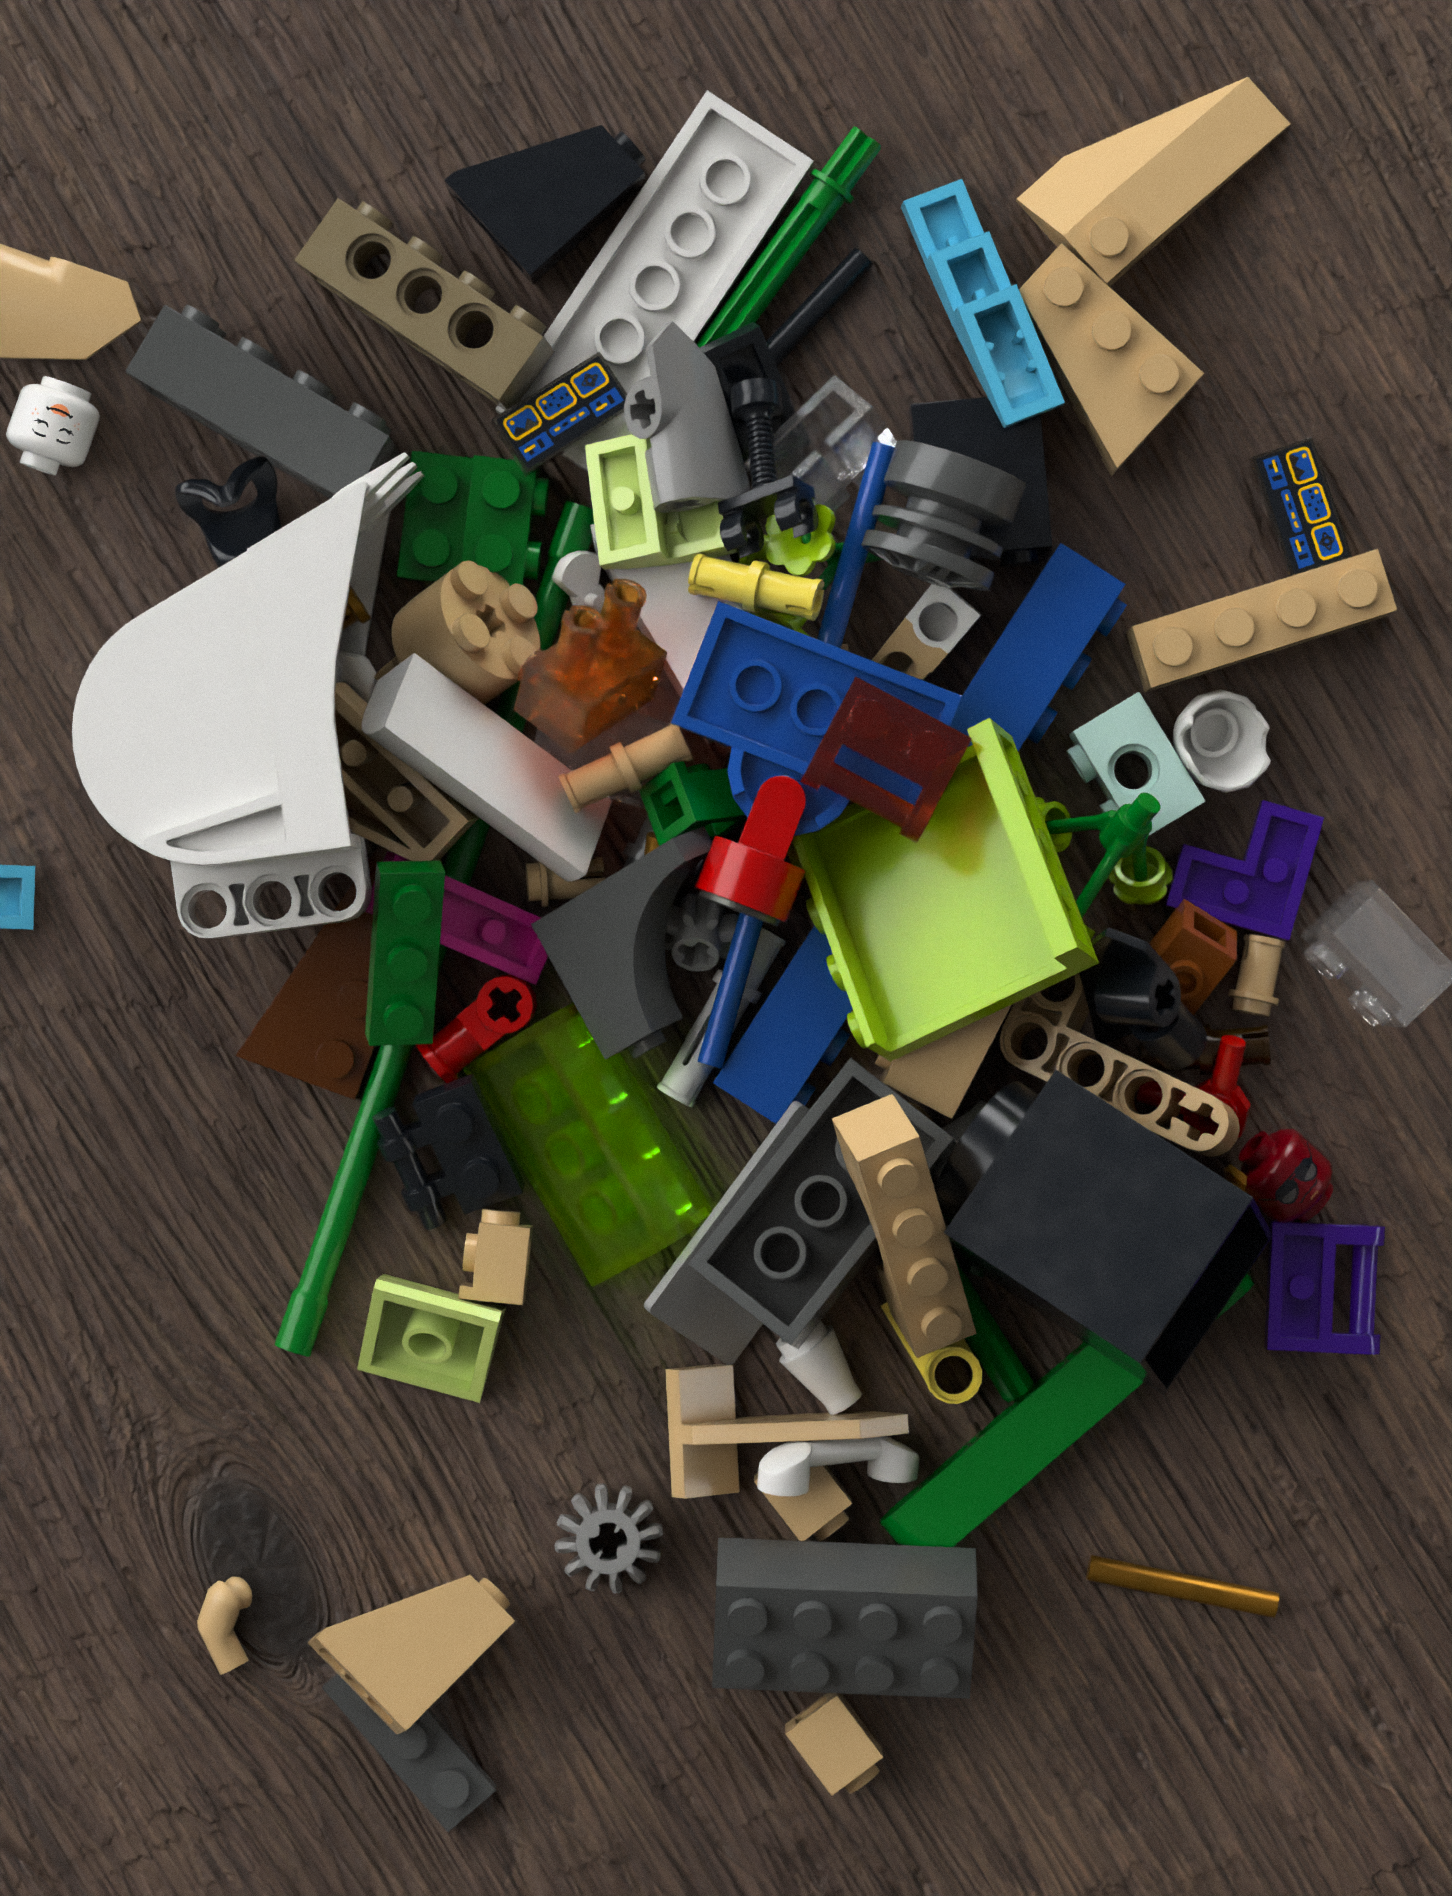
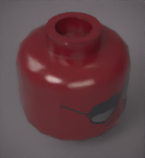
(1286, 1175)

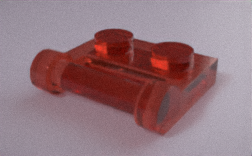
(897, 740)

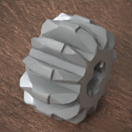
(590, 1527)

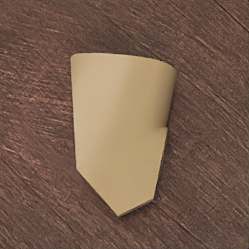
(59, 308)

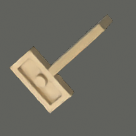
(707, 1431)

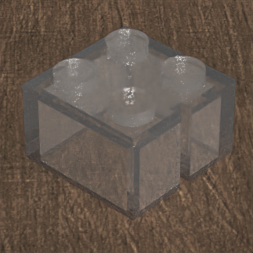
(1378, 956)

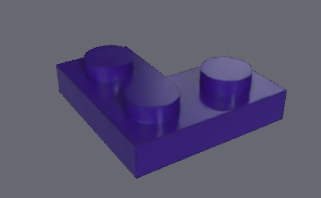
(1265, 886)

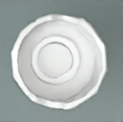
(1222, 741)

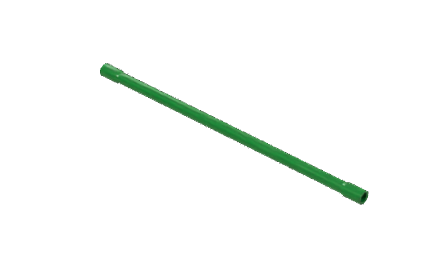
(310, 1298)

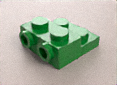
(471, 512)

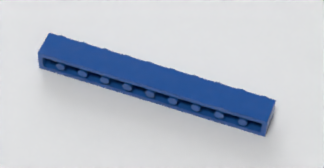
(1013, 689)

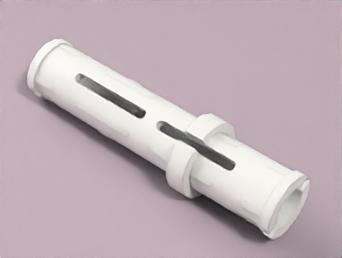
(687, 1075)

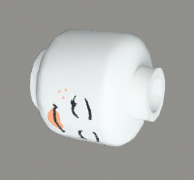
(53, 425)

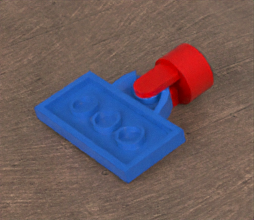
(771, 703)

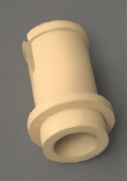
(547, 885)
(1257, 976)

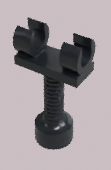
(790, 499)

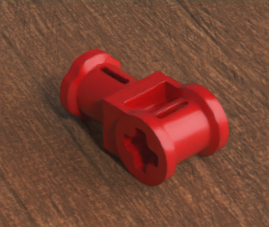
(478, 1028)

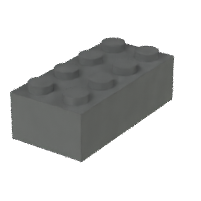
(255, 405)
(801, 1221)
(844, 1618)

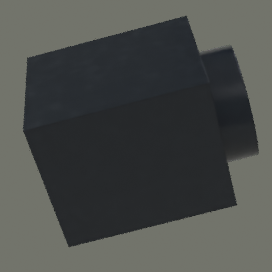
(1099, 1224)

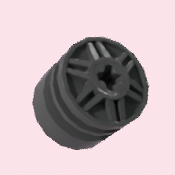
(943, 515)

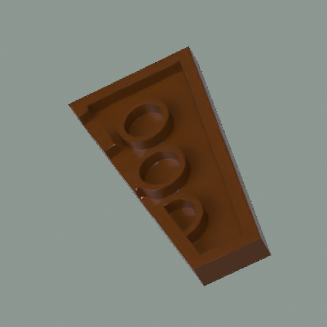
(320, 1012)

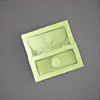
(624, 515)

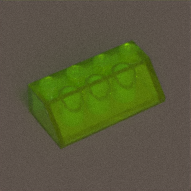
(589, 1145)

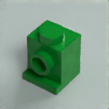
(688, 799)

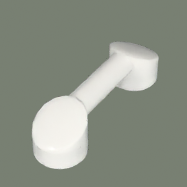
(787, 1466)

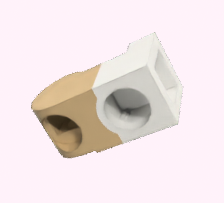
(928, 632)

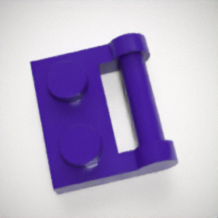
(1303, 1287)

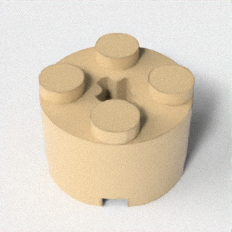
(470, 629)

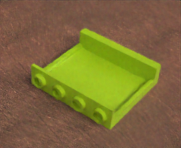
(949, 922)

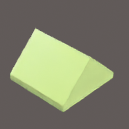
(430, 1337)

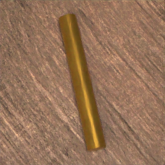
(1182, 1586)

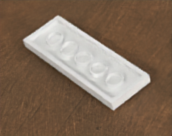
(675, 248)

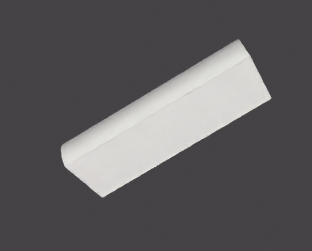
(483, 765)

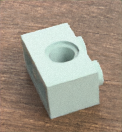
(1134, 730)

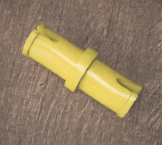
(756, 586)

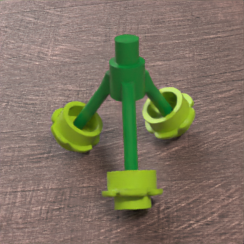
(1132, 866)

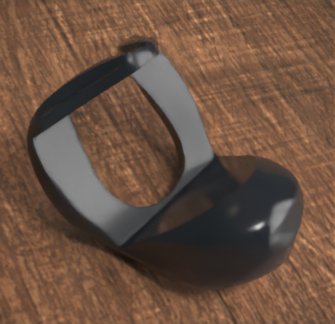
(233, 531)

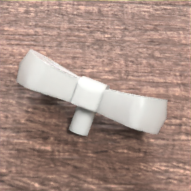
(579, 577)

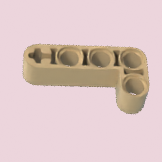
(1121, 1076)

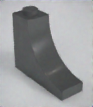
(613, 947)

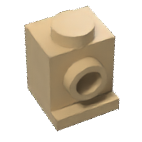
(498, 1259)

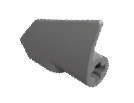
(689, 426)

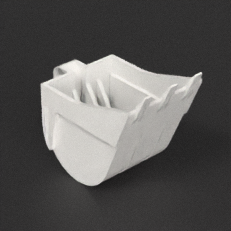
(217, 723)

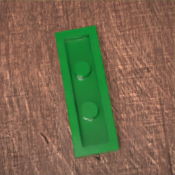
(404, 952)

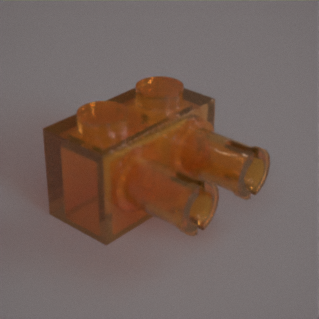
(594, 671)

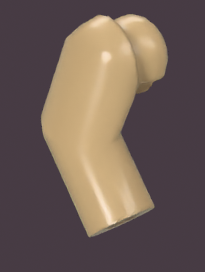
(218, 1620)

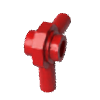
(1221, 1085)

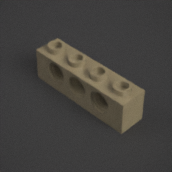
(337, 260)

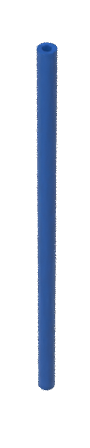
(831, 632)

